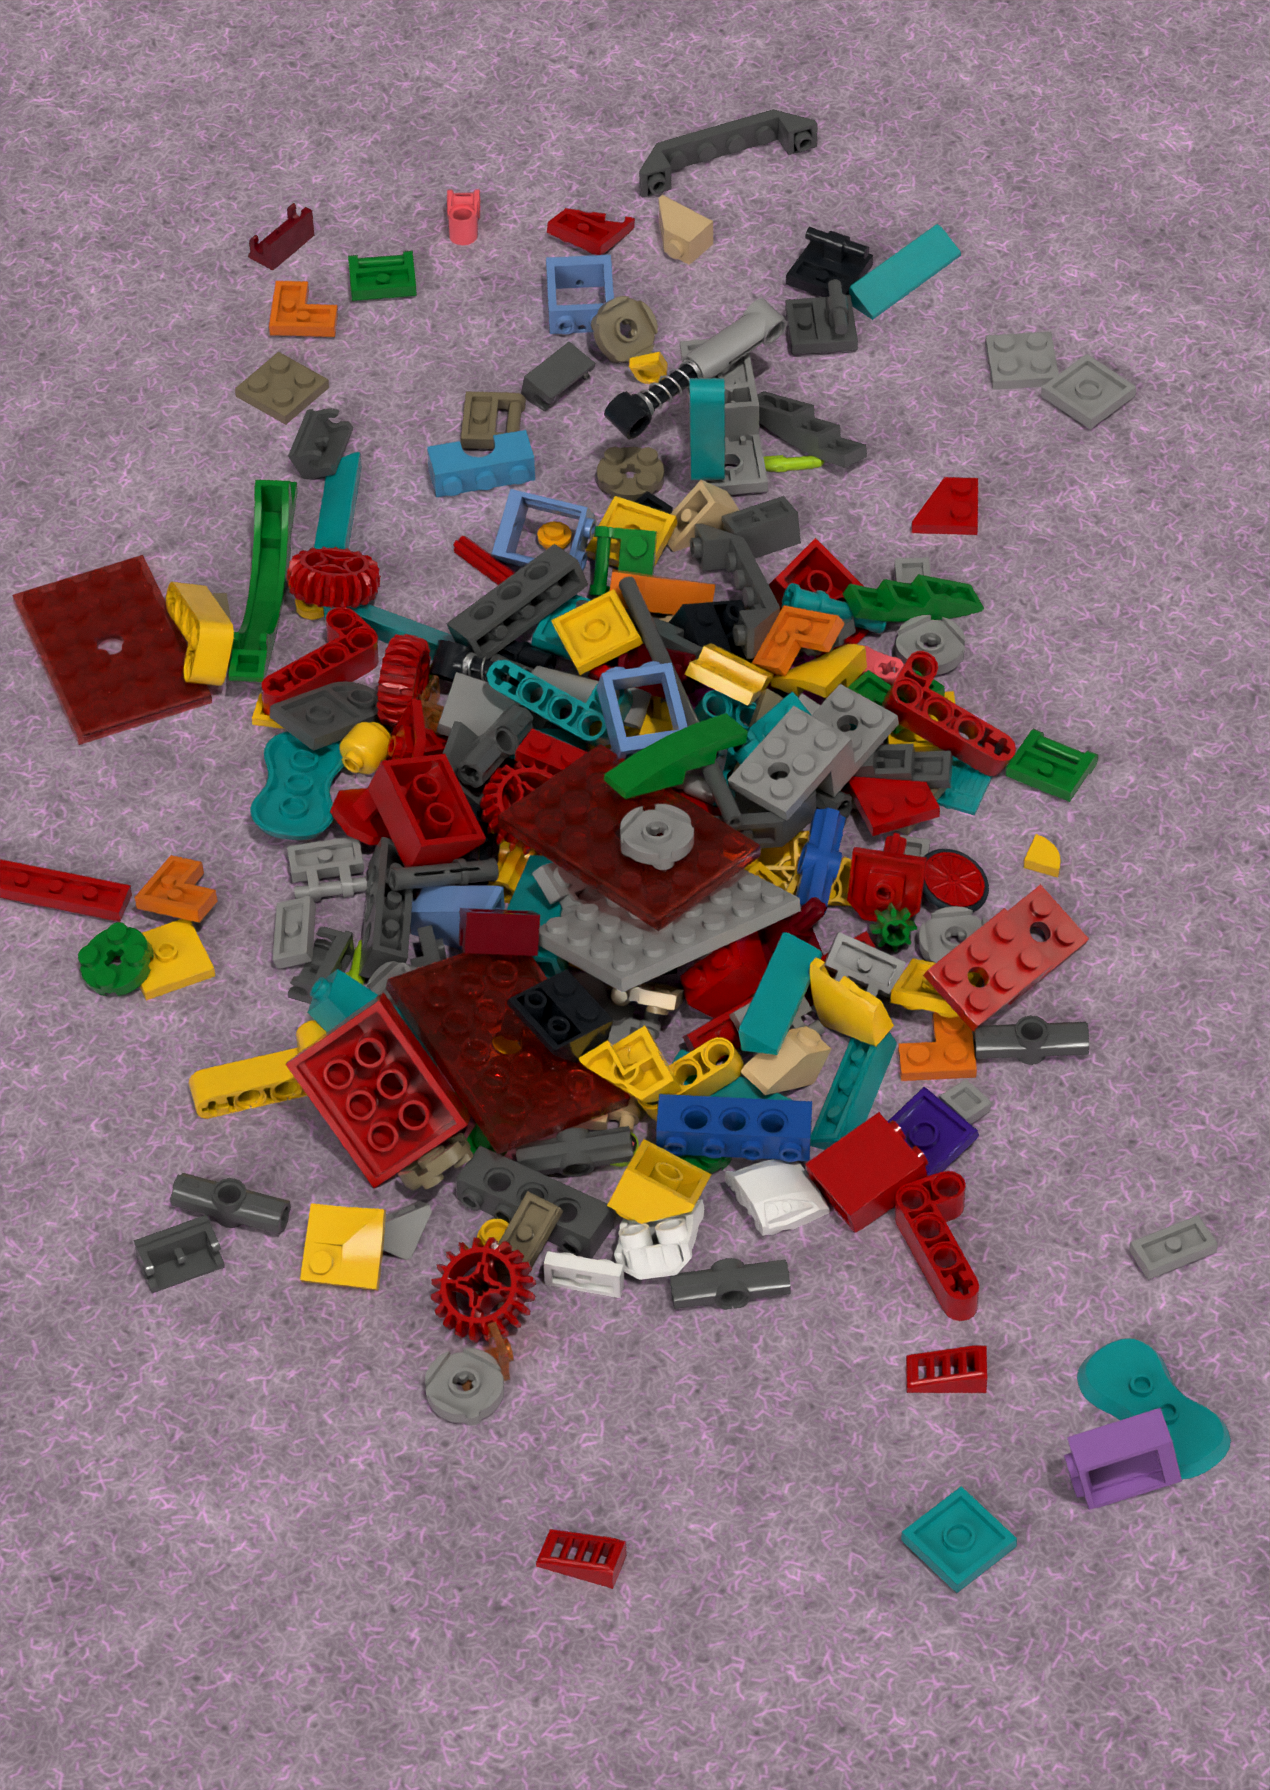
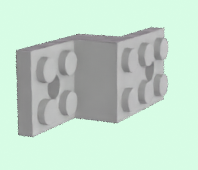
(741, 427)
(813, 751)

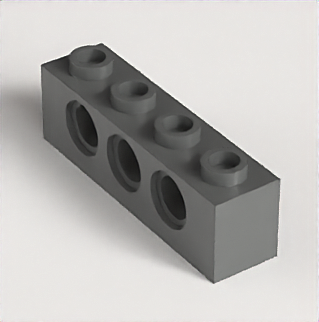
(518, 602)
(386, 913)
(500, 1184)

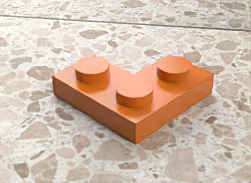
(295, 317)
(794, 630)
(174, 891)
(946, 1058)

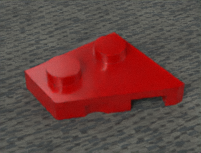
(589, 230)
(950, 508)
(892, 802)

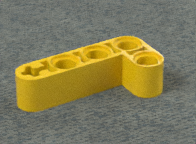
(205, 629)
(251, 1081)

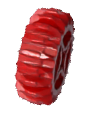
(333, 577)
(402, 676)
(517, 783)
(485, 1258)

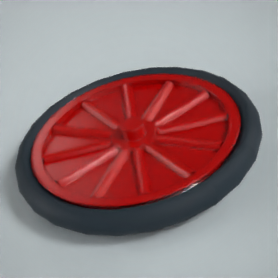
(954, 880)

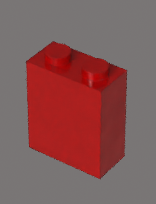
(866, 1170)

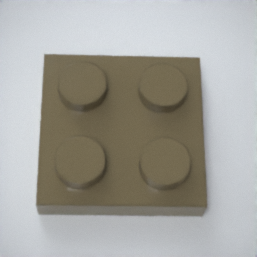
(282, 388)

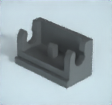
(556, 375)
(319, 444)
(765, 526)
(326, 959)
(179, 1254)

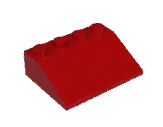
(379, 1090)

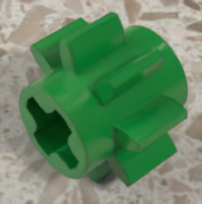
(890, 936)

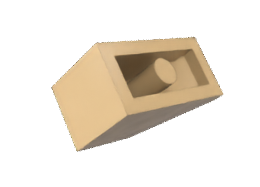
(683, 231)
(701, 506)
(794, 1066)

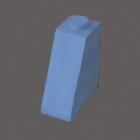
(441, 908)

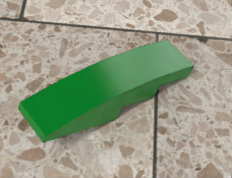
(903, 601)
(669, 758)

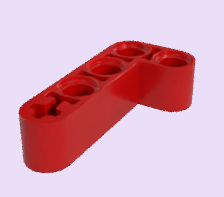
(345, 657)
(996, 746)
(935, 1202)

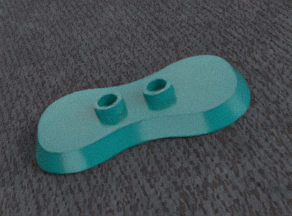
(297, 789)
(1133, 1379)

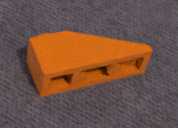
(664, 593)

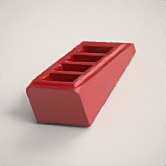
(959, 1357)
(591, 1571)

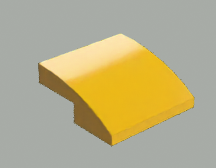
(729, 674)

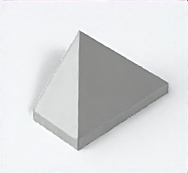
(405, 1229)

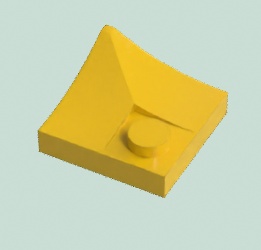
(344, 1246)

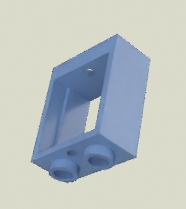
(576, 273)
(514, 519)
(622, 678)

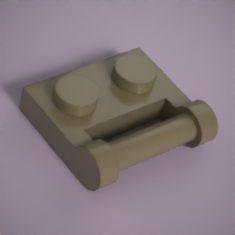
(481, 417)

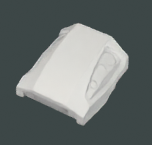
(777, 1195)
(658, 1246)

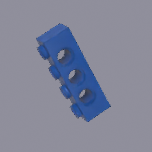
(734, 1127)

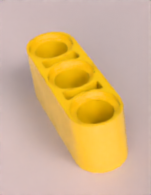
(703, 1064)

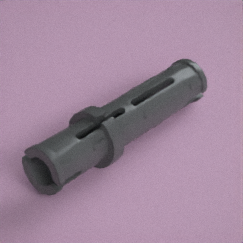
(455, 873)

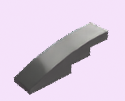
(798, 426)
(903, 763)

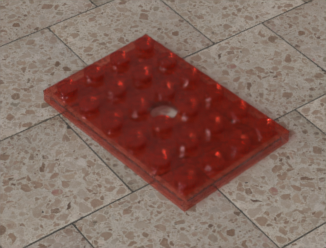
(101, 689)
(575, 826)
(514, 1097)

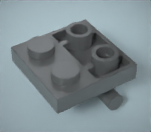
(822, 322)

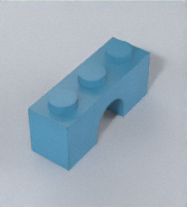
(458, 473)

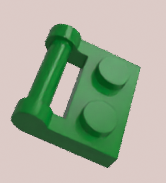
(382, 276)
(636, 554)
(1050, 765)

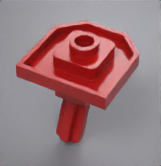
(412, 738)
(359, 816)
(885, 879)

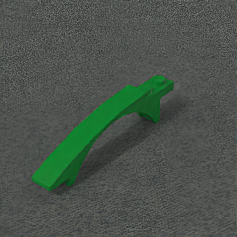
(271, 556)

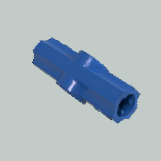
(820, 856)

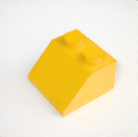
(657, 1185)

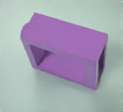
(1122, 1459)

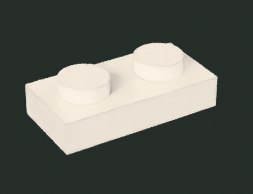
(583, 1274)

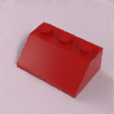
(425, 810)

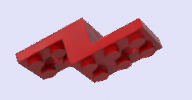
(1006, 957)

